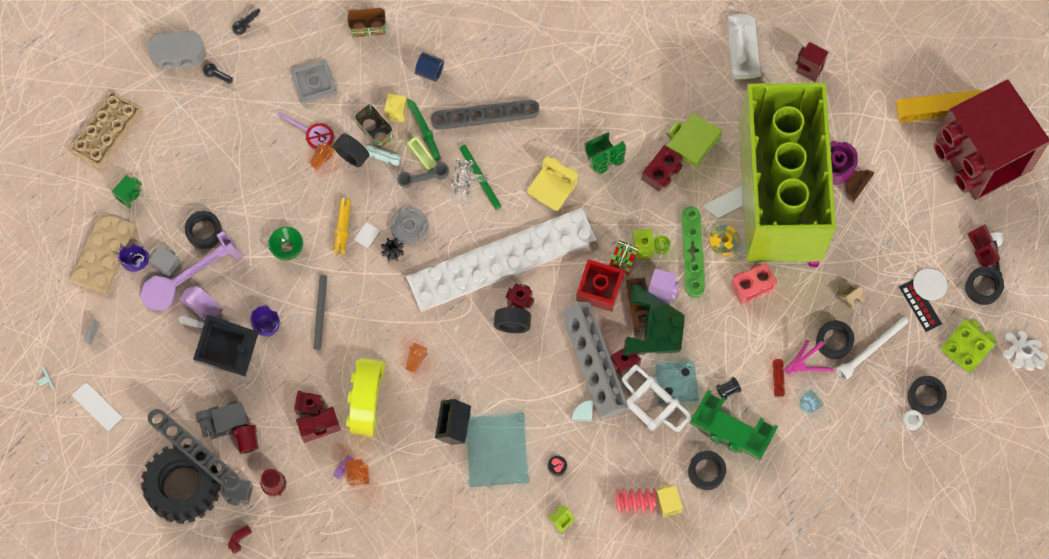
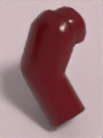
(236, 538)

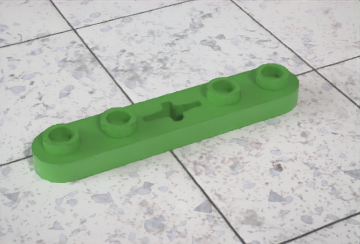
(692, 268)

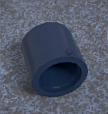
(429, 67)

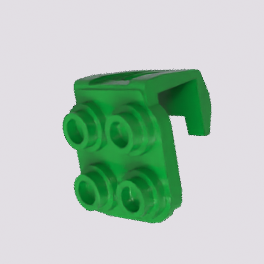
(611, 155)

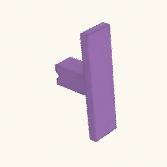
(342, 467)

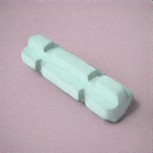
(383, 155)

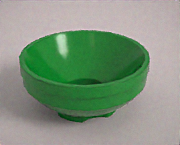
(282, 236)

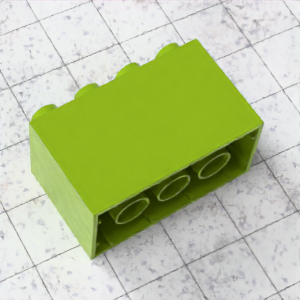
(786, 172)

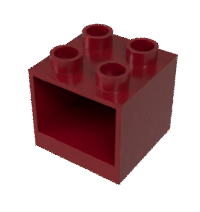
(990, 140)

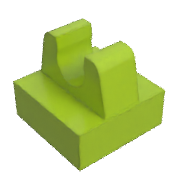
(561, 518)

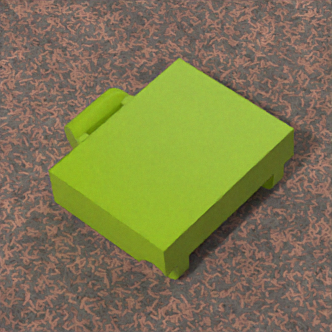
(693, 139)

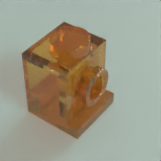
(357, 472)

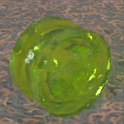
(665, 240)

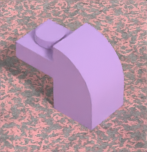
(200, 302)

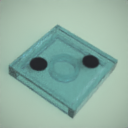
(678, 380)

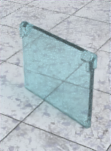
(497, 450)

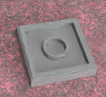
(313, 82)

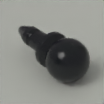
(241, 26)

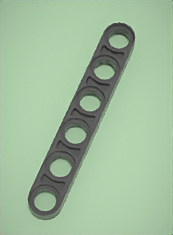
(485, 118)
(191, 452)

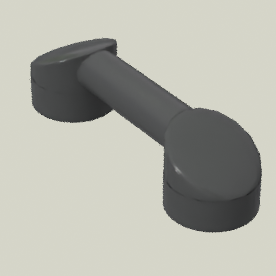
(440, 172)

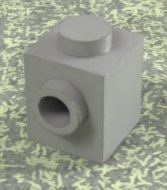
(164, 261)

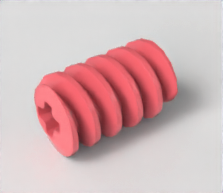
(635, 501)

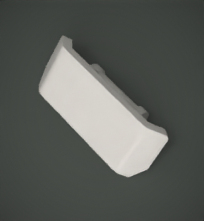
(743, 46)

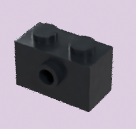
(453, 422)

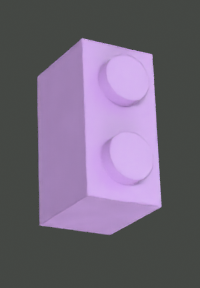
(664, 285)

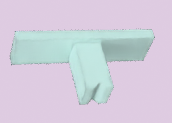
(46, 379)

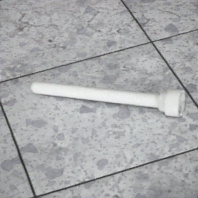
(845, 370)

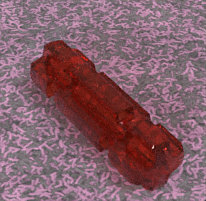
(778, 378)

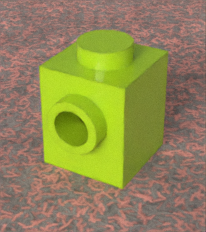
(644, 241)

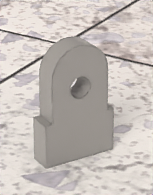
(93, 326)

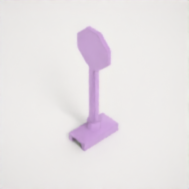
(160, 292)

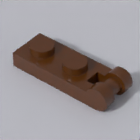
(637, 310)

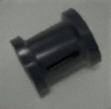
(728, 388)

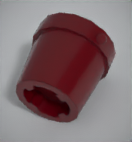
(246, 439)
(273, 482)

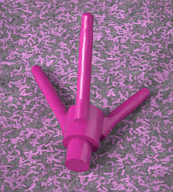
(797, 364)

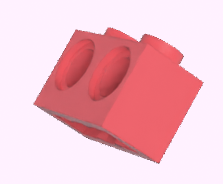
(756, 286)

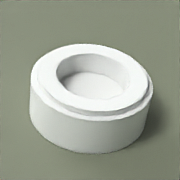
(912, 420)

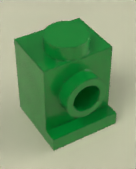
(127, 190)

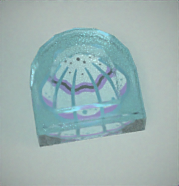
(810, 402)

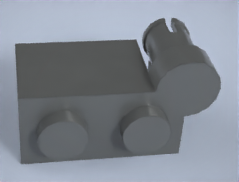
(222, 420)

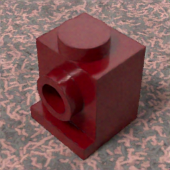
(302, 408)

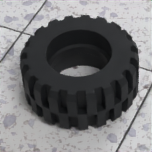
(183, 509)

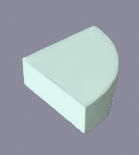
(583, 411)

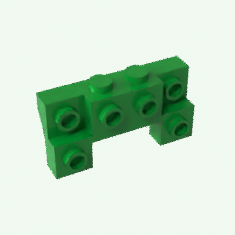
(730, 431)

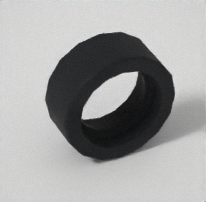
(351, 150)
(201, 216)
(992, 274)
(512, 320)
(840, 326)
(939, 387)
(692, 472)

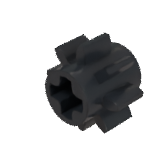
(389, 245)

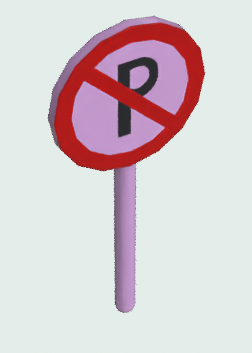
(315, 134)

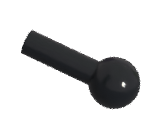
(211, 70)

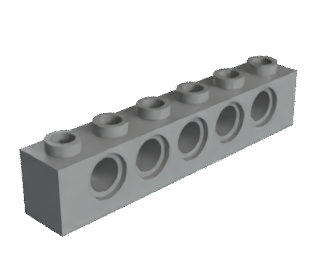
(595, 360)

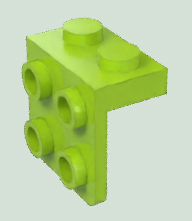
(969, 344)

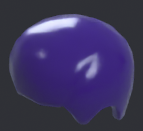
(133, 257)
(265, 321)

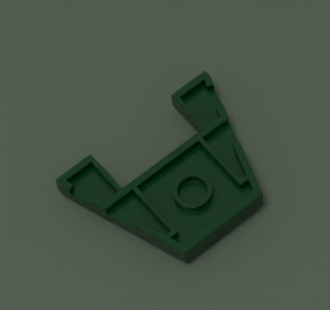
(662, 328)

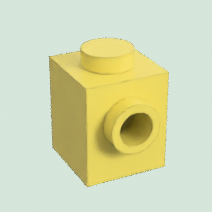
(396, 108)
(669, 501)

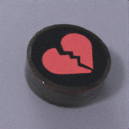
(557, 466)

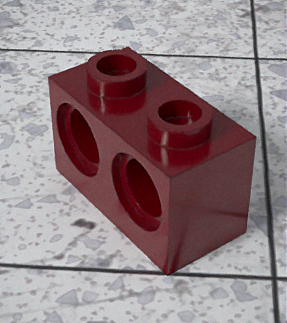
(658, 166)

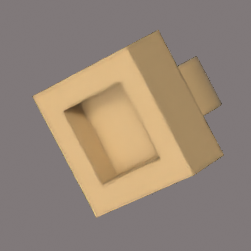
(850, 294)

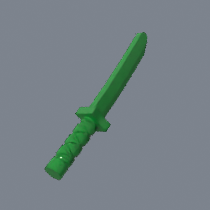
(426, 133)

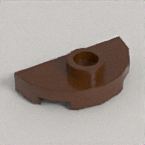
(856, 183)

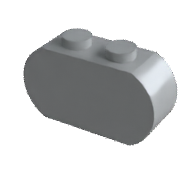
(176, 50)

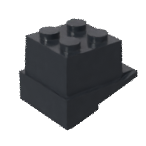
(225, 346)

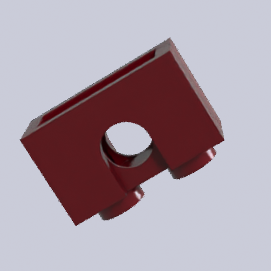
(811, 61)
(326, 419)

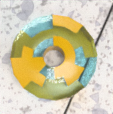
(728, 233)

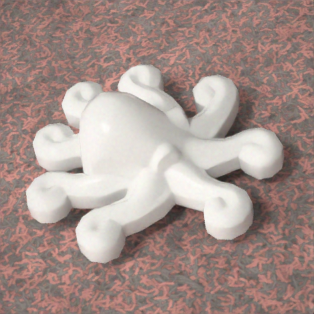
(1025, 352)

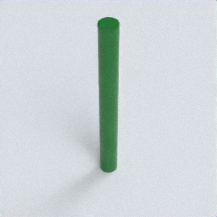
(486, 187)

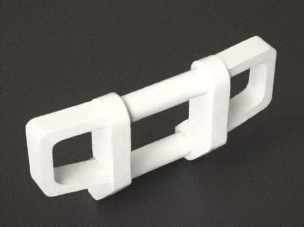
(650, 383)

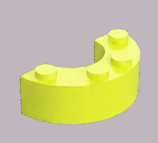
(364, 396)

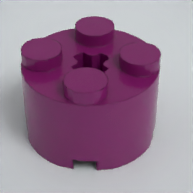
(843, 160)

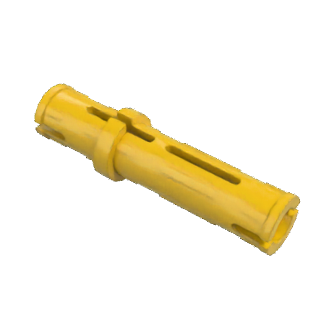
(342, 226)

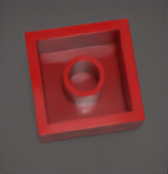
(600, 285)

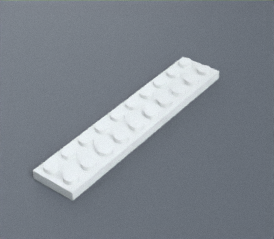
(501, 259)

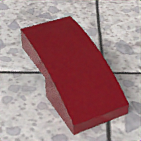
(985, 246)

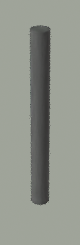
(320, 312)

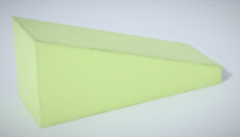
(421, 153)

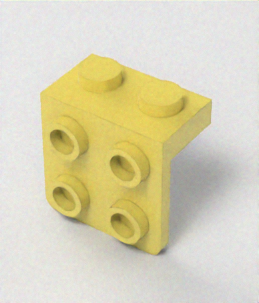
(553, 183)

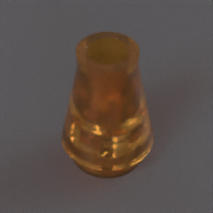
(321, 155)
(415, 357)

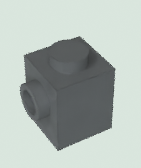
(240, 495)

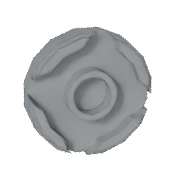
(409, 225)

